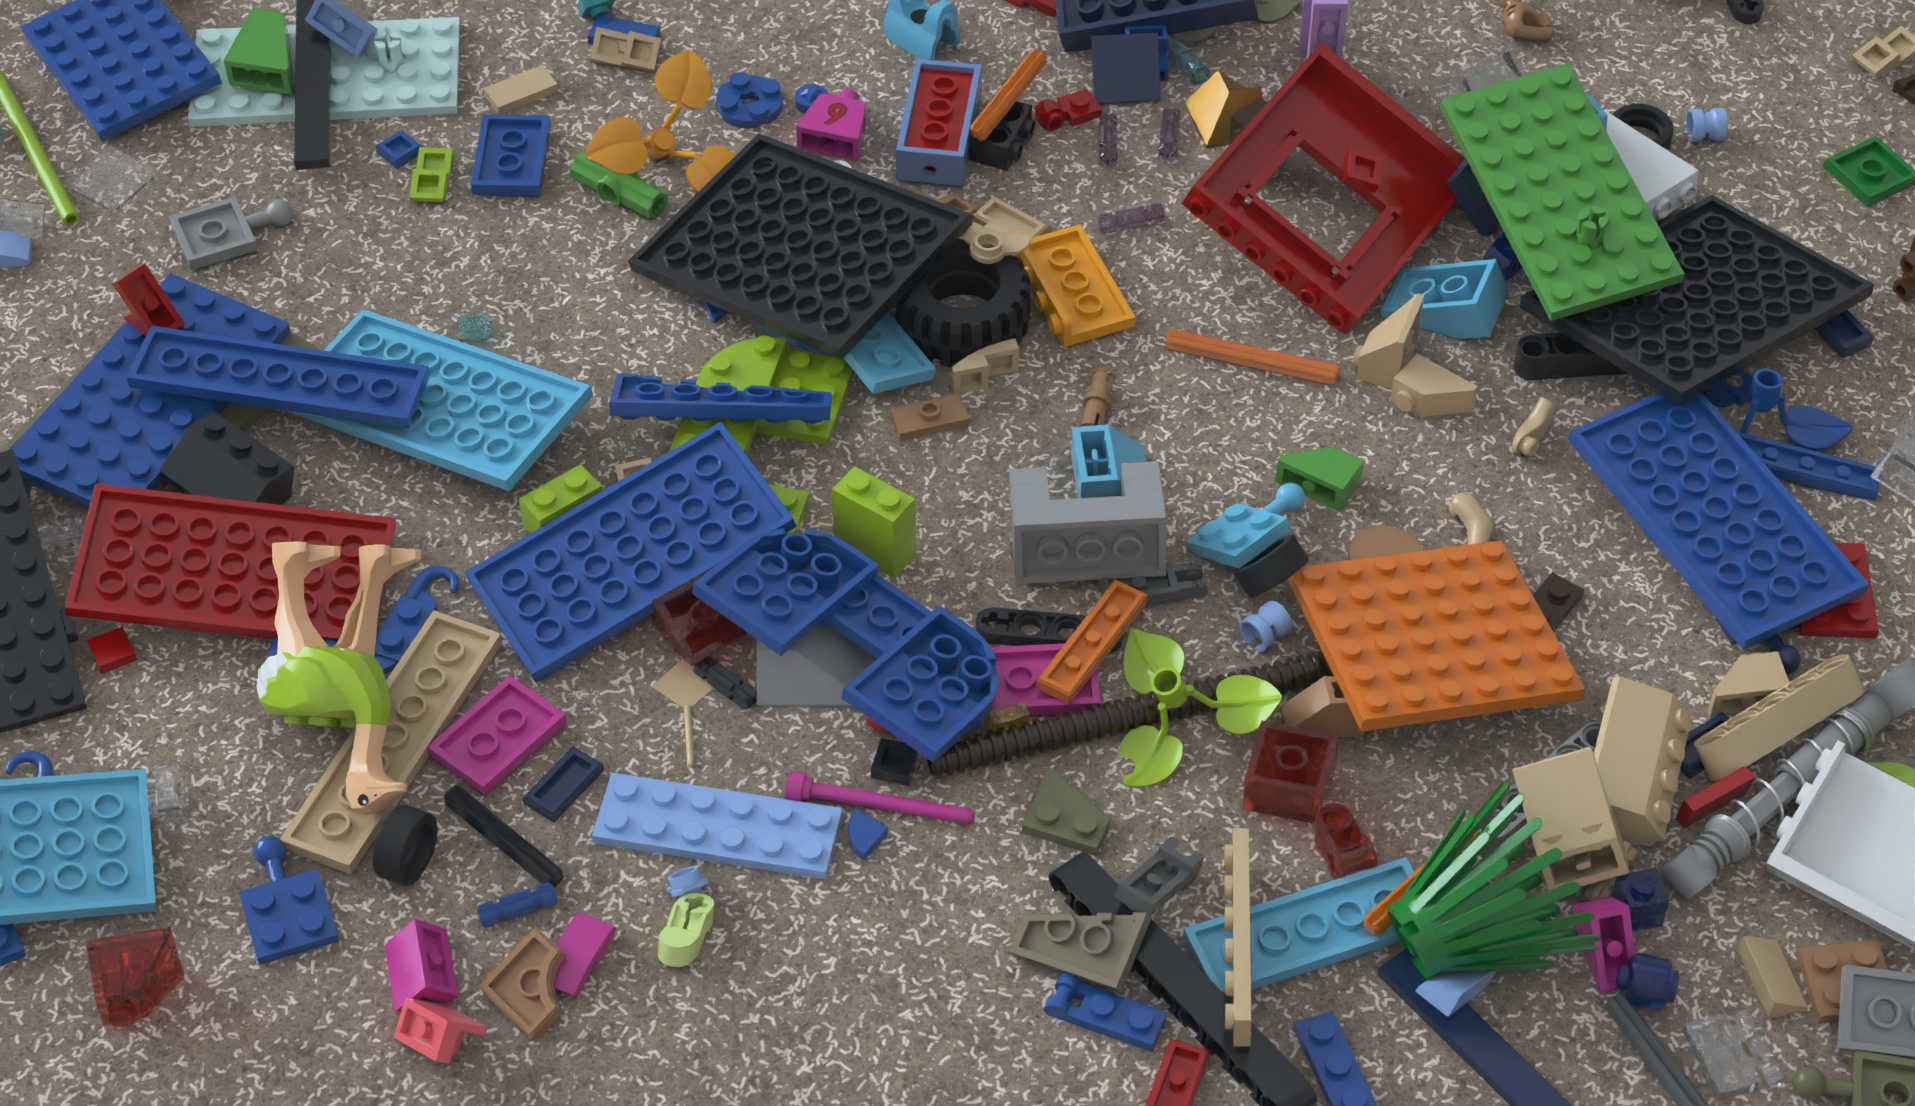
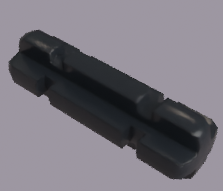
(726, 682)

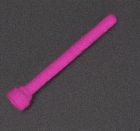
(801, 787)

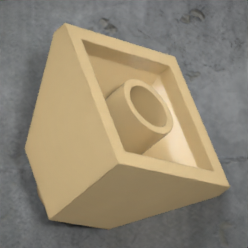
(1390, 345)

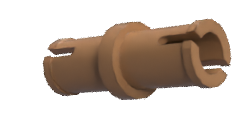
(1098, 400)

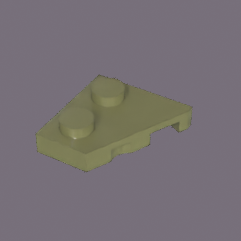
(1065, 816)

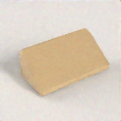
(1771, 976)

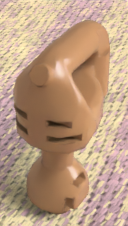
(1523, 21)

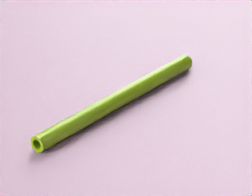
(37, 154)

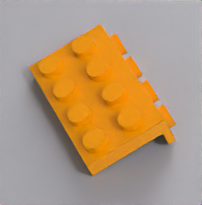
(1074, 287)

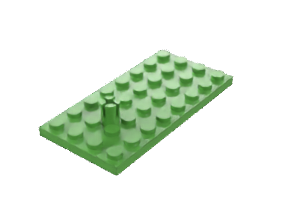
(1561, 192)

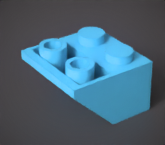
(1098, 459)

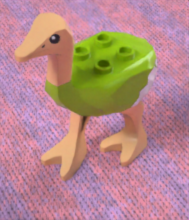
(337, 681)

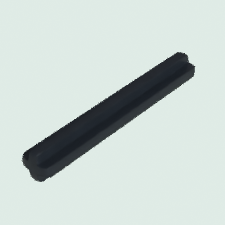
(503, 836)

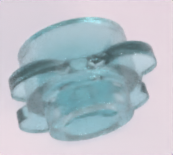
(475, 334)

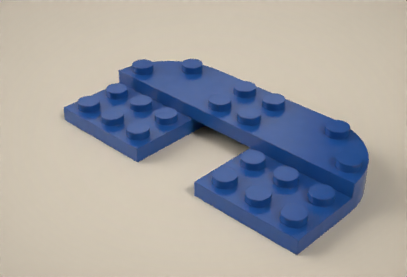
(930, 667)

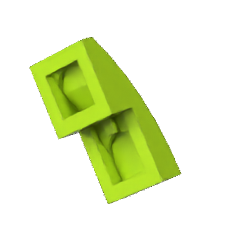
(431, 175)

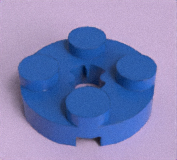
(742, 86)

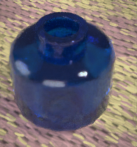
(1648, 981)

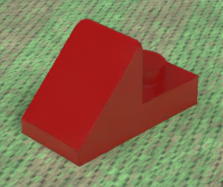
(146, 301)

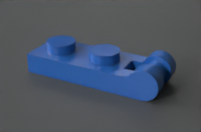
(1106, 1013)

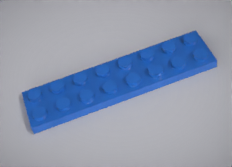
(279, 376)

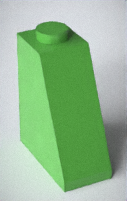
(261, 54)

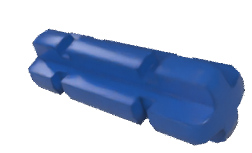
(517, 904)

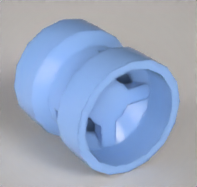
(1708, 124)
(1267, 625)

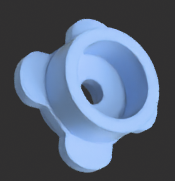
(686, 881)

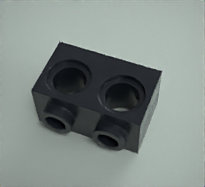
(1006, 139)

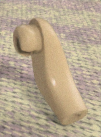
(1533, 428)
(1473, 516)

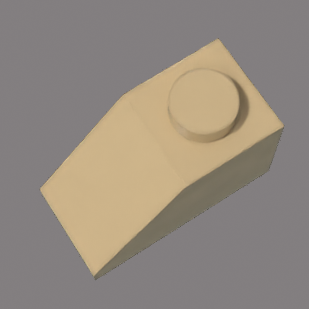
(1431, 390)
(1748, 682)

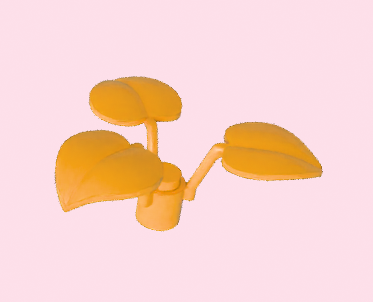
(619, 141)

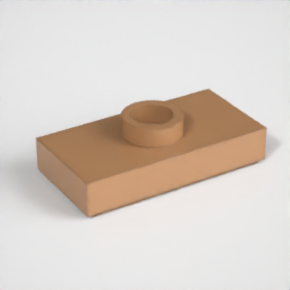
(929, 417)

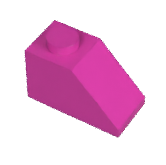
(1616, 944)

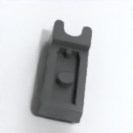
(1159, 878)

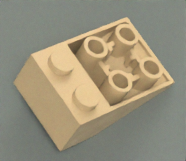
(1574, 818)

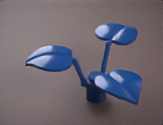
(1806, 425)

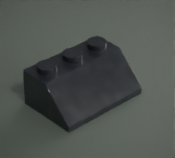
(227, 463)

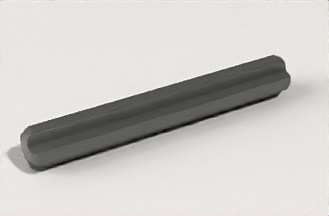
(1654, 1052)

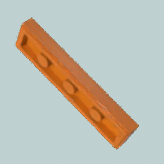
(1092, 641)

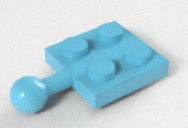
(1245, 530)

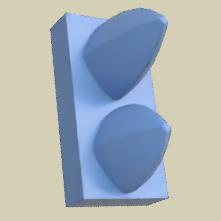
(342, 26)

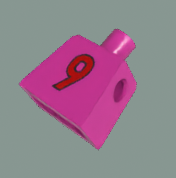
(834, 126)

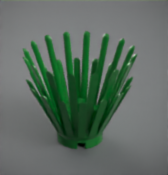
(1469, 925)

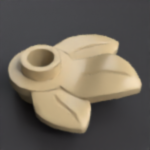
(994, 241)

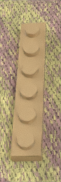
(1238, 948)

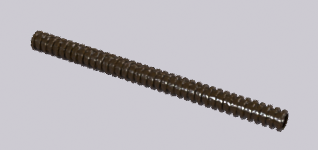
(1112, 718)

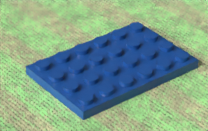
(120, 60)

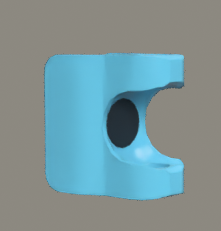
(920, 27)

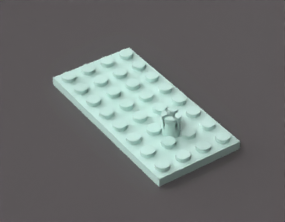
(403, 73)

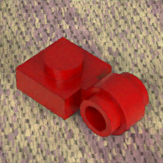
(1074, 107)

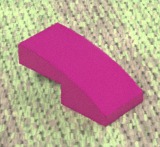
(583, 944)

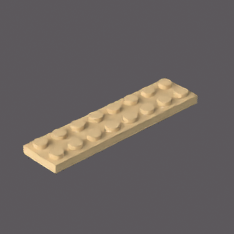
(424, 699)

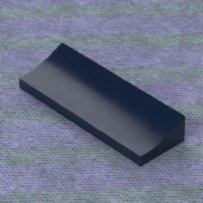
(1088, 18)

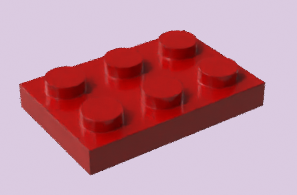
(1852, 618)

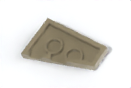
(1086, 946)

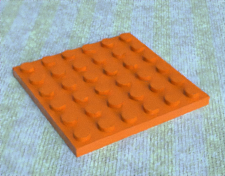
(1434, 635)

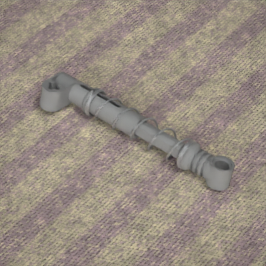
(1728, 838)

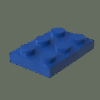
(511, 155)

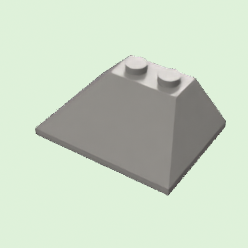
(810, 671)

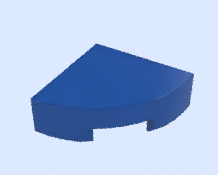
(865, 833)

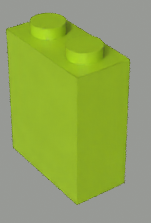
(875, 520)

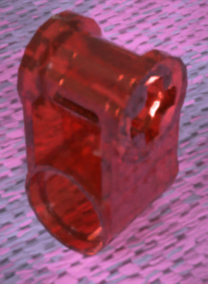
(1342, 841)

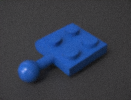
(288, 912)

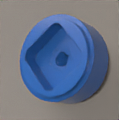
(807, 95)

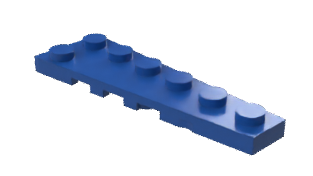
(647, 396)

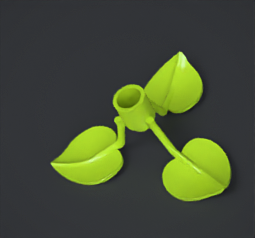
(1156, 665)

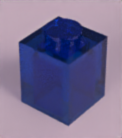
(1645, 898)

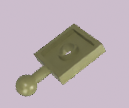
(1870, 1078)

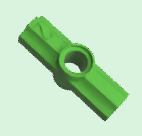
(619, 188)

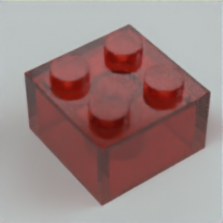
(1290, 771)

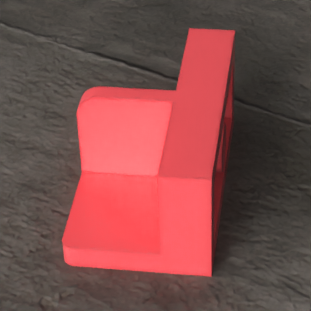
(434, 1028)

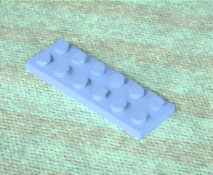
(718, 825)

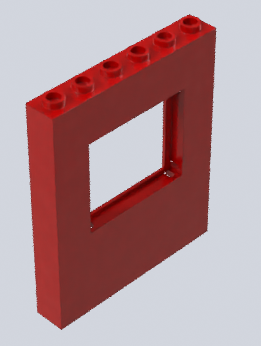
(1326, 113)

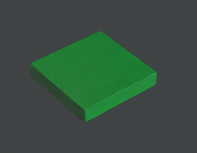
(1871, 171)

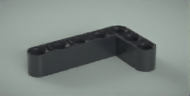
(1559, 357)

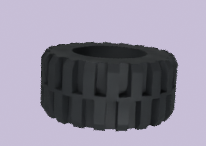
(956, 332)

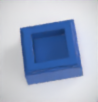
(398, 149)

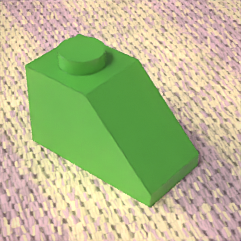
(1322, 474)

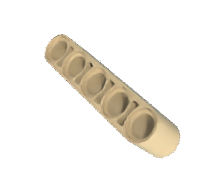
(1779, 717)

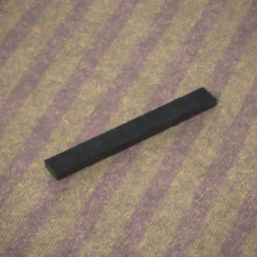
(311, 93)

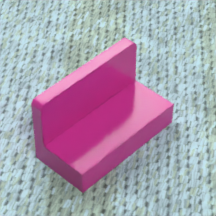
(420, 964)

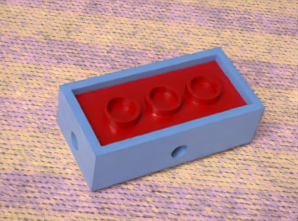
(937, 122)

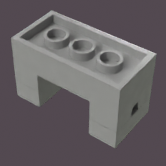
(1088, 535)

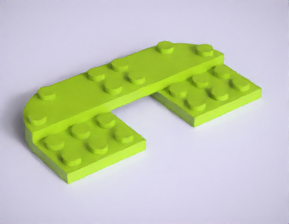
(772, 364)

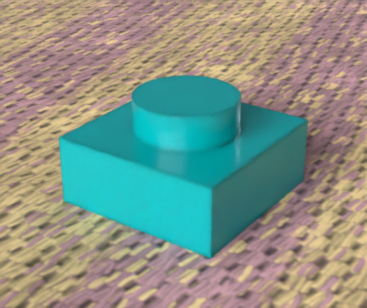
(594, 7)

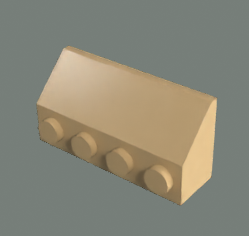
(1641, 757)

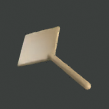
(686, 690)

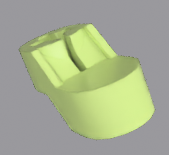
(686, 929)

